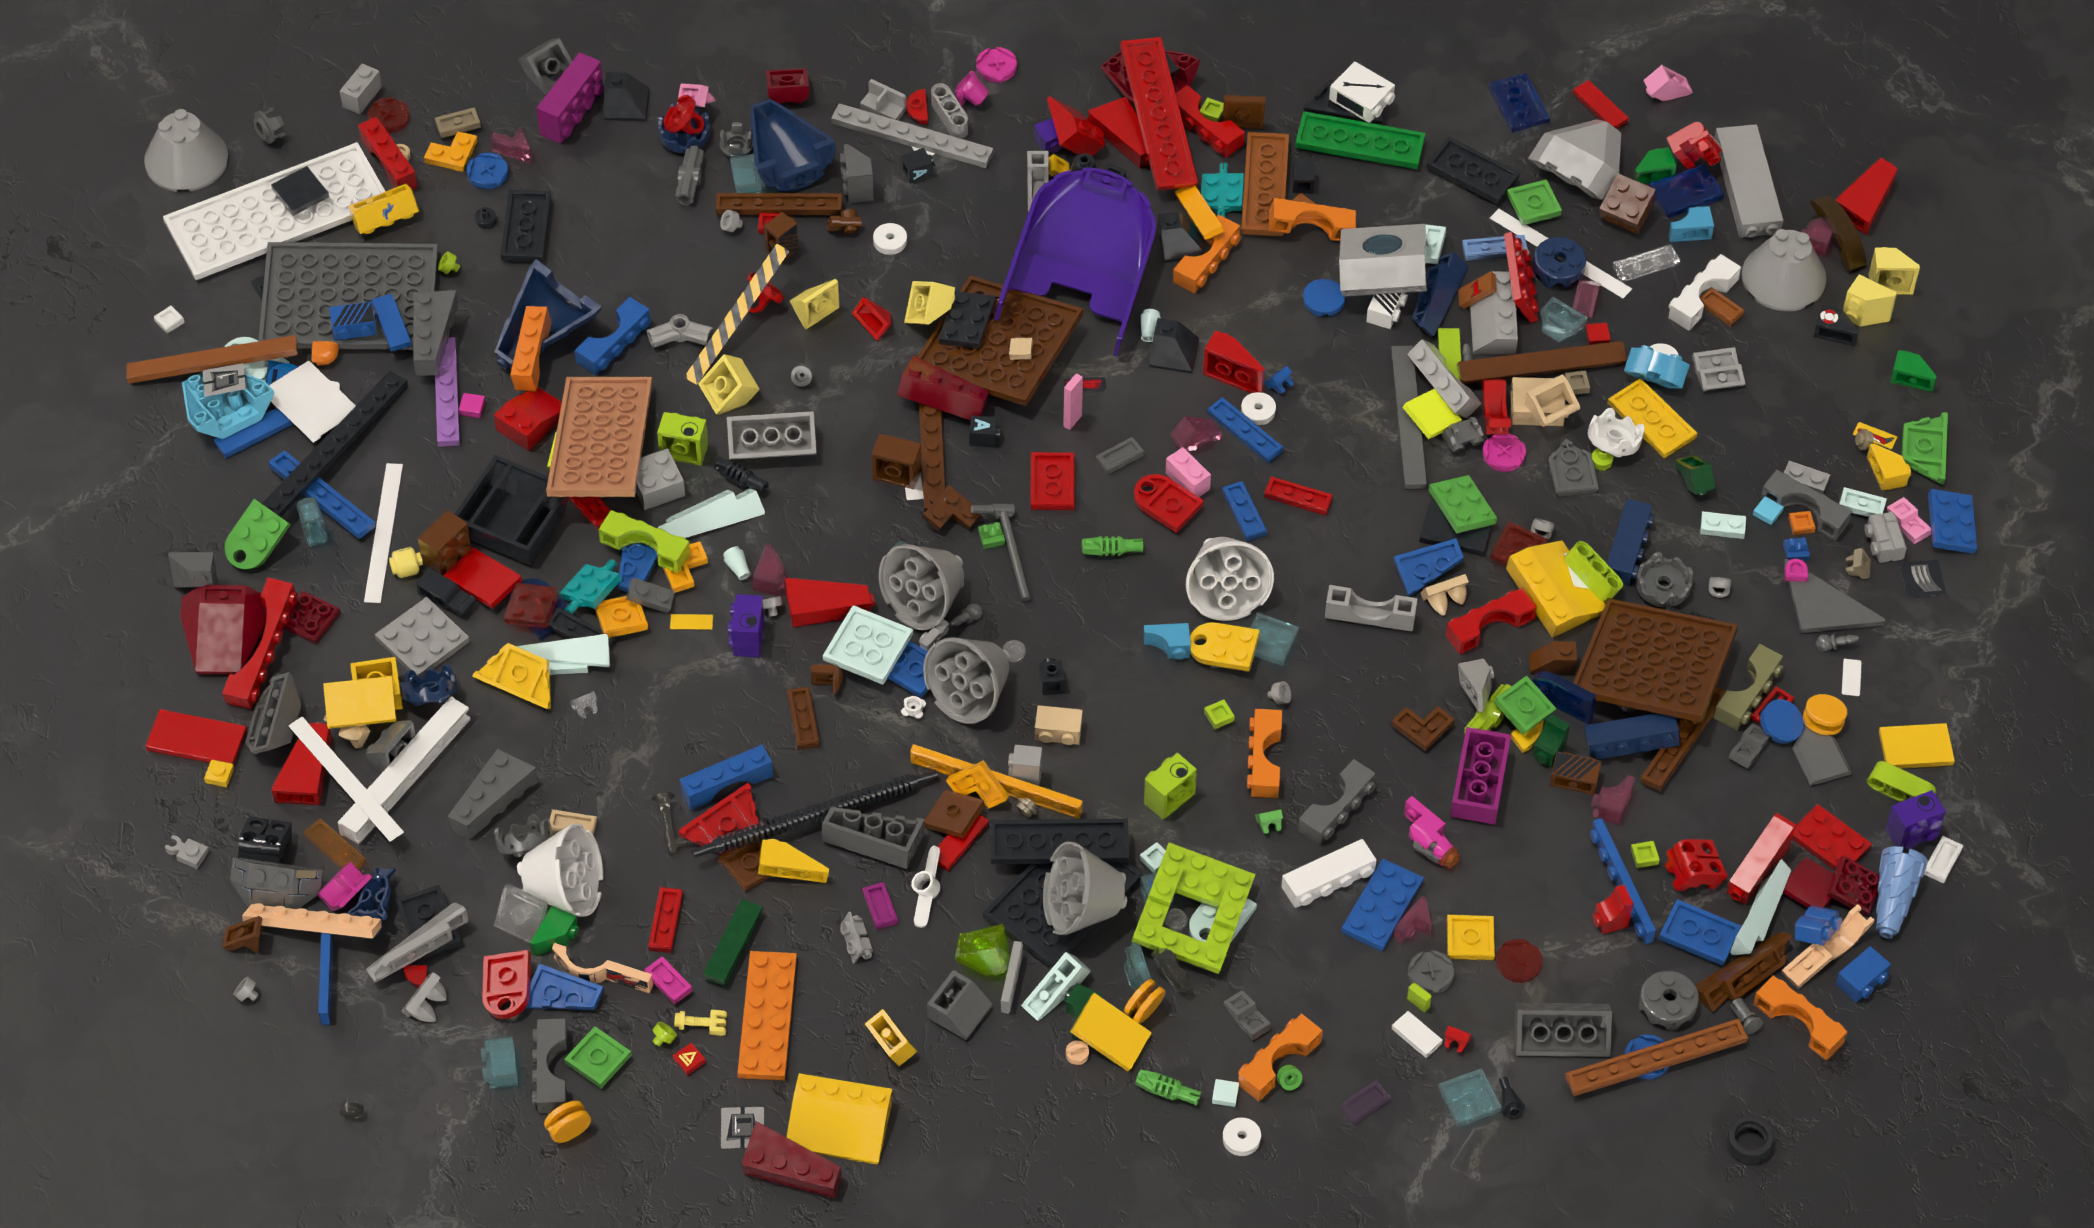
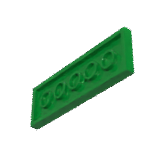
(1360, 140)

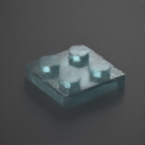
(1275, 638)
(1469, 1097)

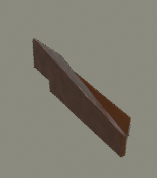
(1743, 972)

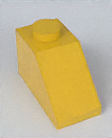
(1888, 467)

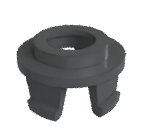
(266, 127)
(736, 134)

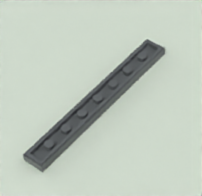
(1409, 433)

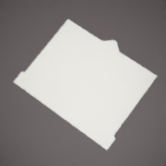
(310, 400)

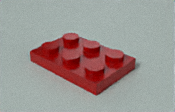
(1829, 838)

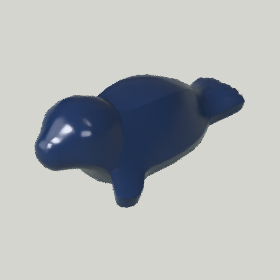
(375, 896)

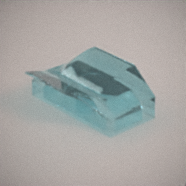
(1561, 320)
(1135, 966)

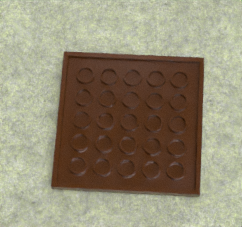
(1022, 316)
(1655, 659)

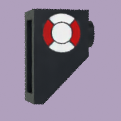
(1835, 326)

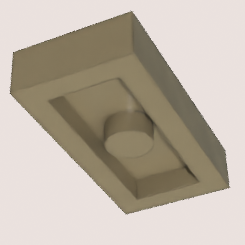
(458, 121)

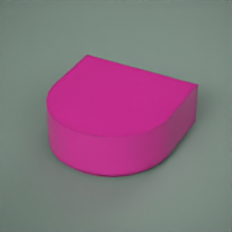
(1796, 571)

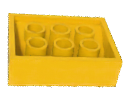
(1550, 586)
(840, 1118)

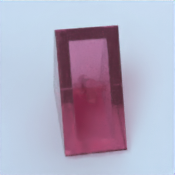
(1586, 297)

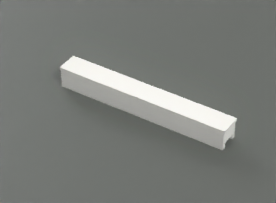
(407, 767)

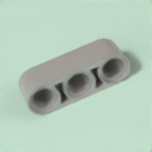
(949, 110)

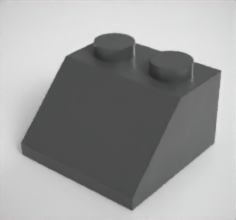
(546, 64)
(389, 745)

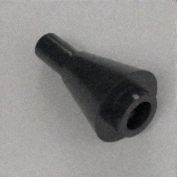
(1511, 1103)

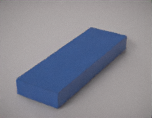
(391, 322)
(1244, 511)

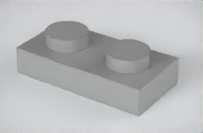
(1813, 478)

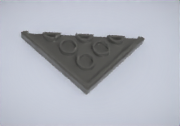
(1827, 609)

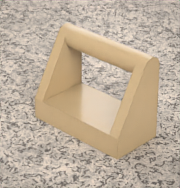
(1547, 392)

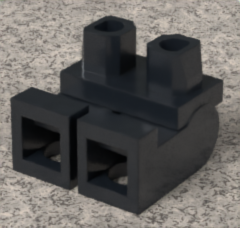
(264, 842)

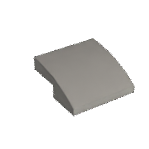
(1718, 369)

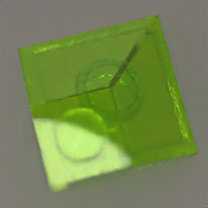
(984, 950)

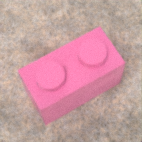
(1188, 472)

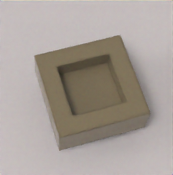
(1578, 382)

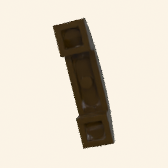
(1843, 230)

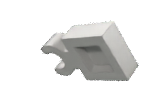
(935, 634)
(189, 853)

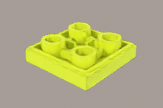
(1431, 413)

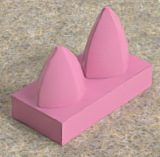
(698, 93)

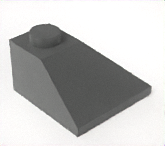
(193, 569)

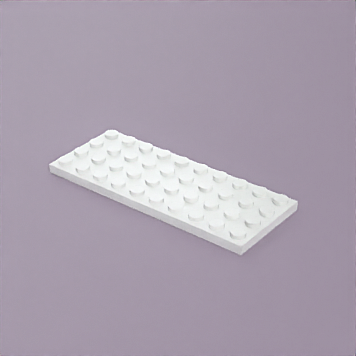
(244, 220)

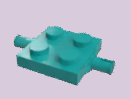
(1223, 190)
(590, 586)

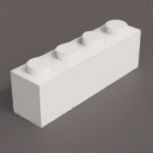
(1329, 873)

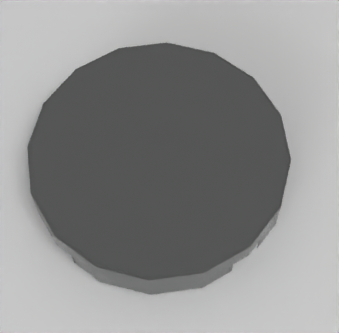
(1431, 971)

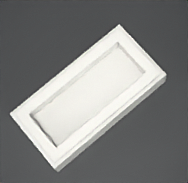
(1943, 859)
(1417, 1034)

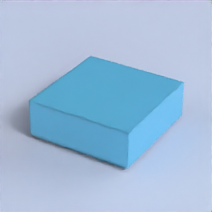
(1768, 510)

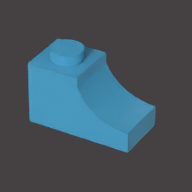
(1695, 226)
(1171, 638)

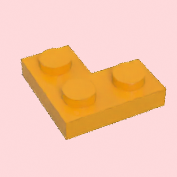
(452, 157)
(683, 579)
(978, 779)

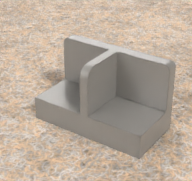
(884, 101)

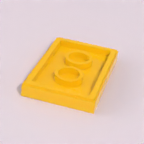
(359, 702)
(1917, 746)
(1110, 1032)

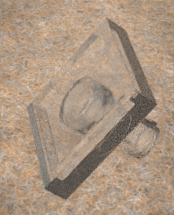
(520, 913)

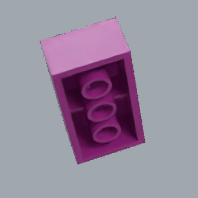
(570, 98)
(1480, 775)

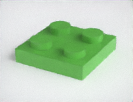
(1534, 202)
(1524, 705)
(597, 1057)

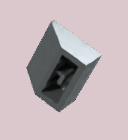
(857, 175)
(958, 1005)

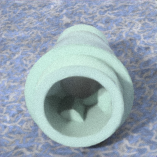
(1148, 324)
(737, 562)

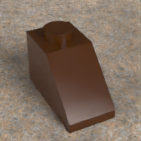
(1555, 657)

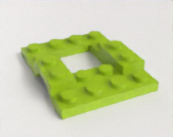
(1201, 880)

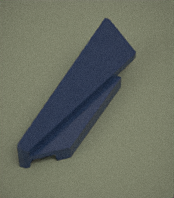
(1442, 286)

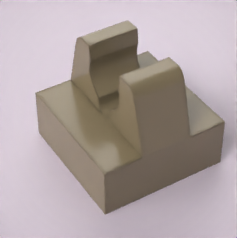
(1861, 564)

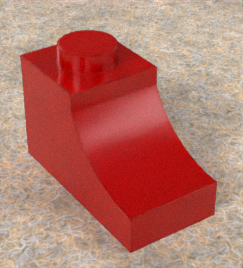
(1614, 911)

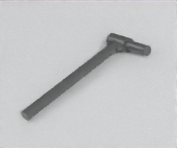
(1004, 513)

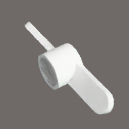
(926, 895)

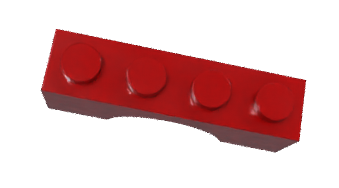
(1222, 136)
(378, 141)
(1513, 608)

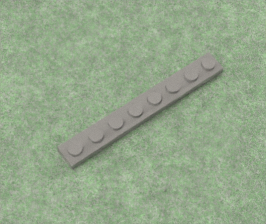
(912, 135)

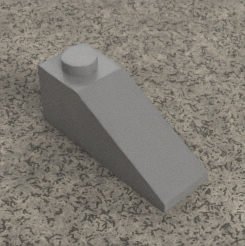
(1476, 681)

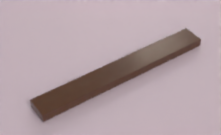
(1542, 362)

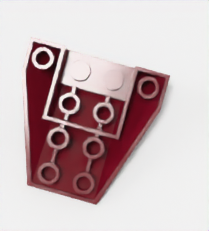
(1117, 73)
(222, 626)

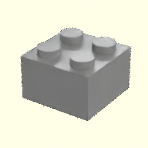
(658, 480)

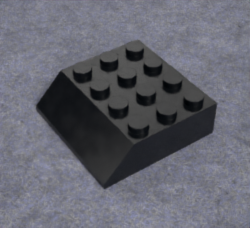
(511, 510)

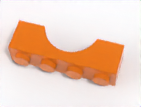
(1287, 214)
(1193, 271)
(534, 329)
(1265, 775)
(1778, 999)
(1298, 1038)

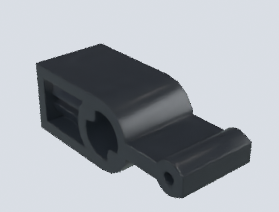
(444, 592)

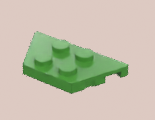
(1925, 446)

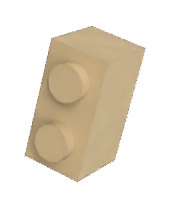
(1058, 725)

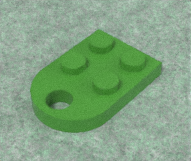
(256, 535)

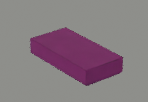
(879, 905)

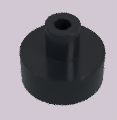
(485, 218)

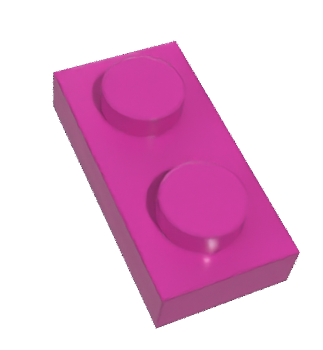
(668, 980)

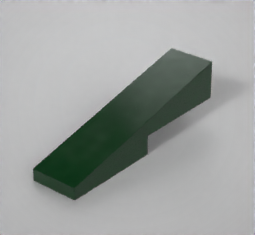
(732, 943)

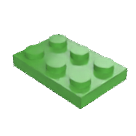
(1462, 504)

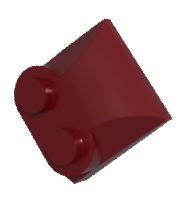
(787, 85)

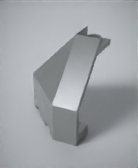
(1581, 155)

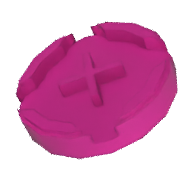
(996, 64)
(1504, 452)

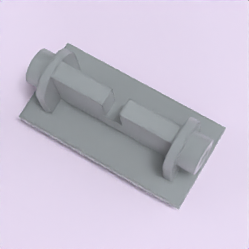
(852, 929)

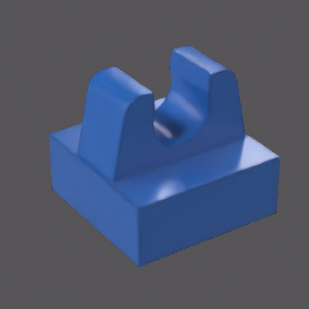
(1278, 378)
(1796, 549)

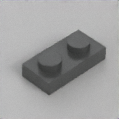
(650, 595)

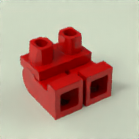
(1695, 143)
(1694, 865)

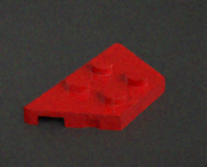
(726, 816)

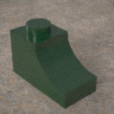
(1696, 474)
(1552, 740)
(1076, 1001)

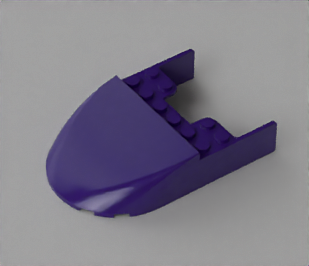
(1086, 235)

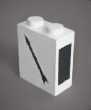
(1362, 92)

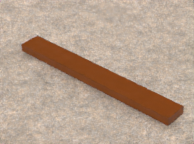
(212, 359)
(1656, 1057)

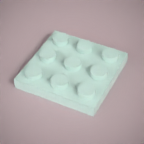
(868, 644)

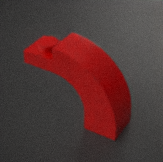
(1494, 406)

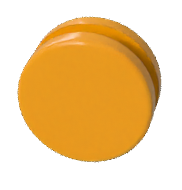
(1824, 714)
(1144, 1001)
(567, 1121)

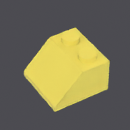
(1894, 270)
(928, 302)
(1869, 302)
(728, 384)

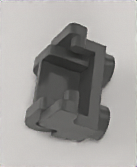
(1463, 433)

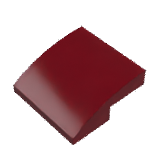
(1809, 884)

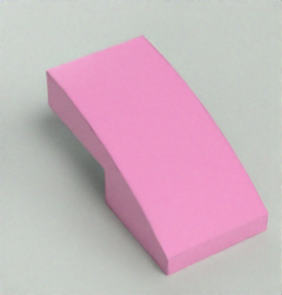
(1908, 520)

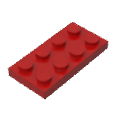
(1521, 277)

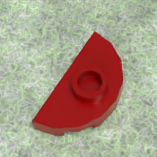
(917, 107)

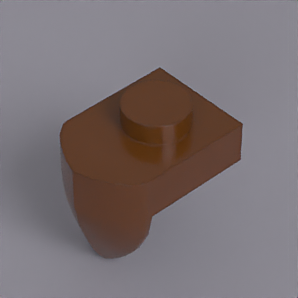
(827, 675)

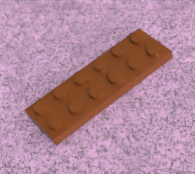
(1263, 180)

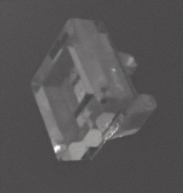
(587, 700)

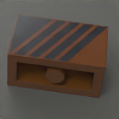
(781, 231)
(1575, 773)

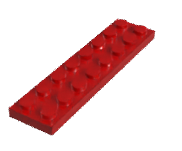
(1158, 113)

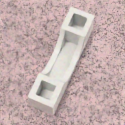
(1688, 308)

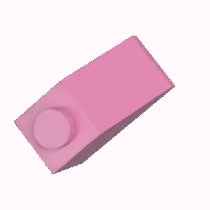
(1667, 84)

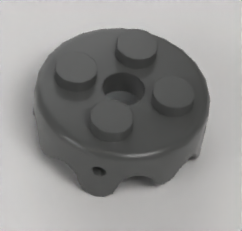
(1668, 570)
(523, 838)
(1665, 1012)

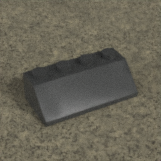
(1563, 1029)

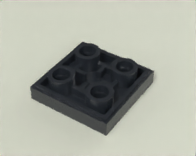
(300, 190)

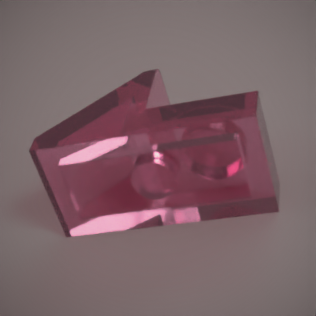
(512, 147)
(1416, 918)

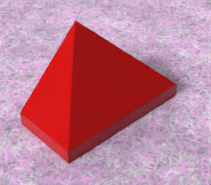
(872, 317)

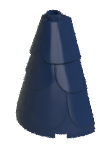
(787, 148)
(564, 307)

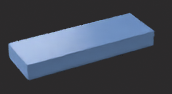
(1487, 248)

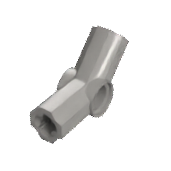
(679, 330)

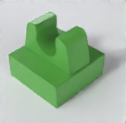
(991, 535)
(1266, 818)

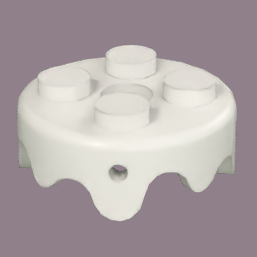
(1615, 435)

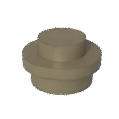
(1864, 439)
(1026, 807)

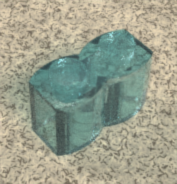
(745, 175)
(312, 521)
(500, 1062)

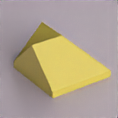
(816, 303)

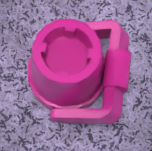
(971, 90)

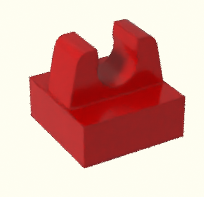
(1460, 1036)

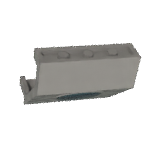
(1383, 260)

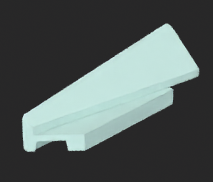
(715, 513)
(573, 655)
(1762, 910)

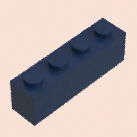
(1629, 539)
(1631, 735)

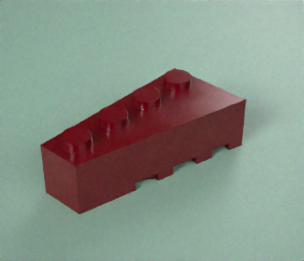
(941, 389)
(788, 1163)

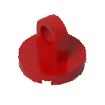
(681, 115)
(768, 293)

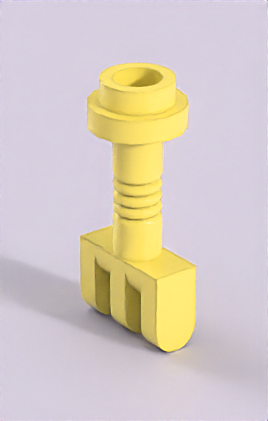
(715, 1023)

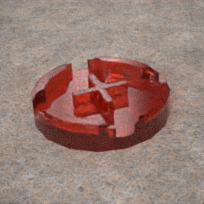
(391, 113)
(1518, 960)

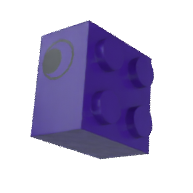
(746, 625)
(1915, 820)

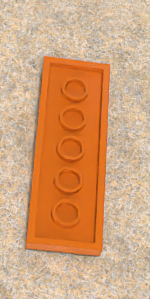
(767, 1015)

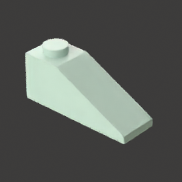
(1055, 985)

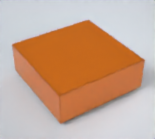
(1801, 523)

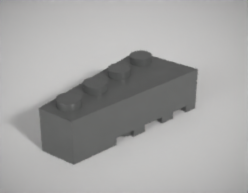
(432, 323)
(490, 793)
(874, 835)

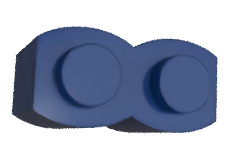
(1817, 925)

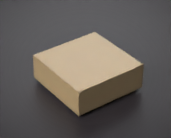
(1021, 348)

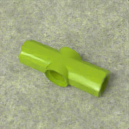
(1491, 715)

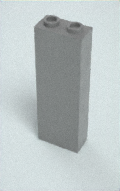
(1748, 181)

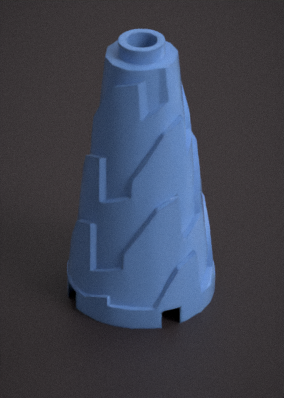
(1897, 886)

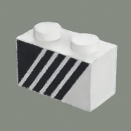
(1385, 309)

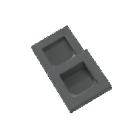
(1749, 746)
(1246, 1015)

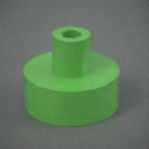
(1289, 1077)

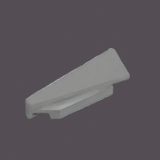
(421, 942)

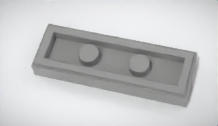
(1011, 977)

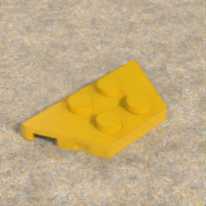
(519, 674)

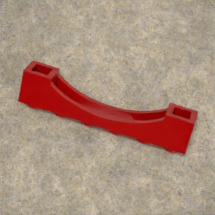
(244, 686)

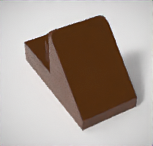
(244, 934)

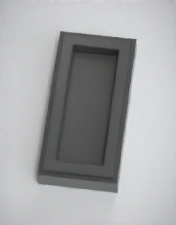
(1120, 455)

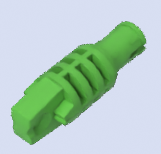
(1111, 545)
(1166, 1087)

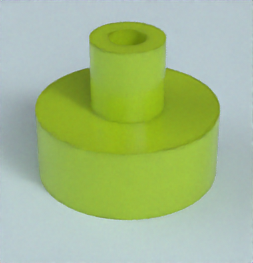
(448, 263)
(1601, 459)
(663, 1033)

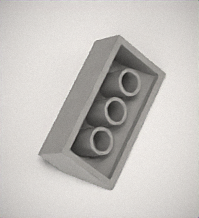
(1495, 320)
(771, 435)

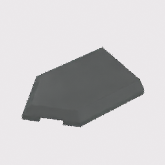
(1572, 471)
(1820, 757)

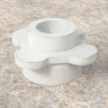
(916, 702)

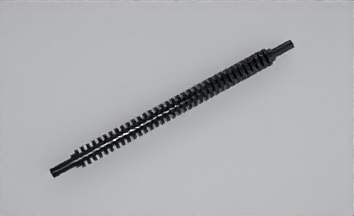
(814, 814)

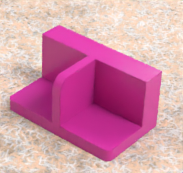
(343, 887)

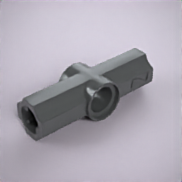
(689, 175)

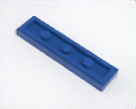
(270, 424)
(1245, 430)
(325, 982)

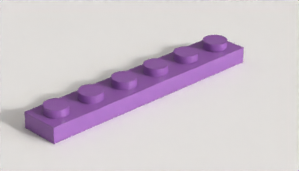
(447, 398)

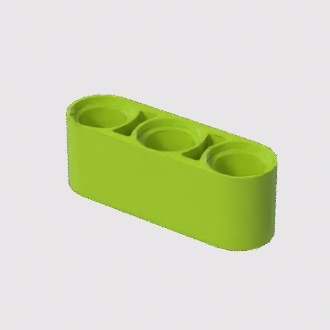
(1593, 571)
(1897, 782)

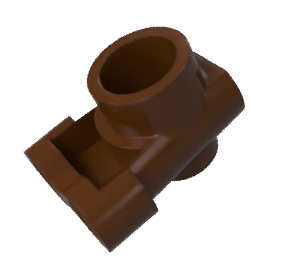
(848, 222)

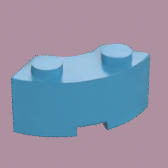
(1657, 367)

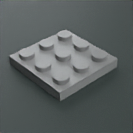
(422, 637)

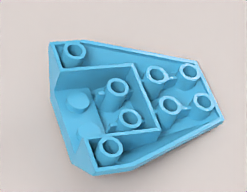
(225, 412)

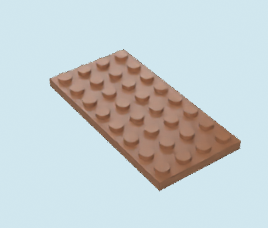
(599, 437)

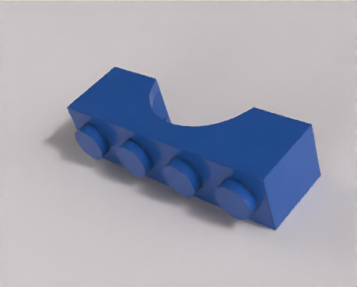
(596, 353)
(703, 785)

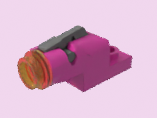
(1428, 834)

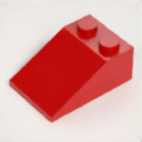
(1074, 129)
(1232, 364)
(528, 417)

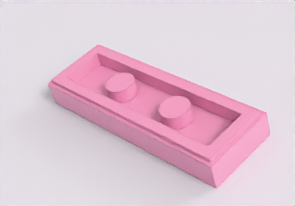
(1073, 401)

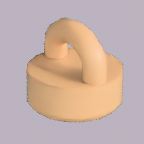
(1077, 1052)

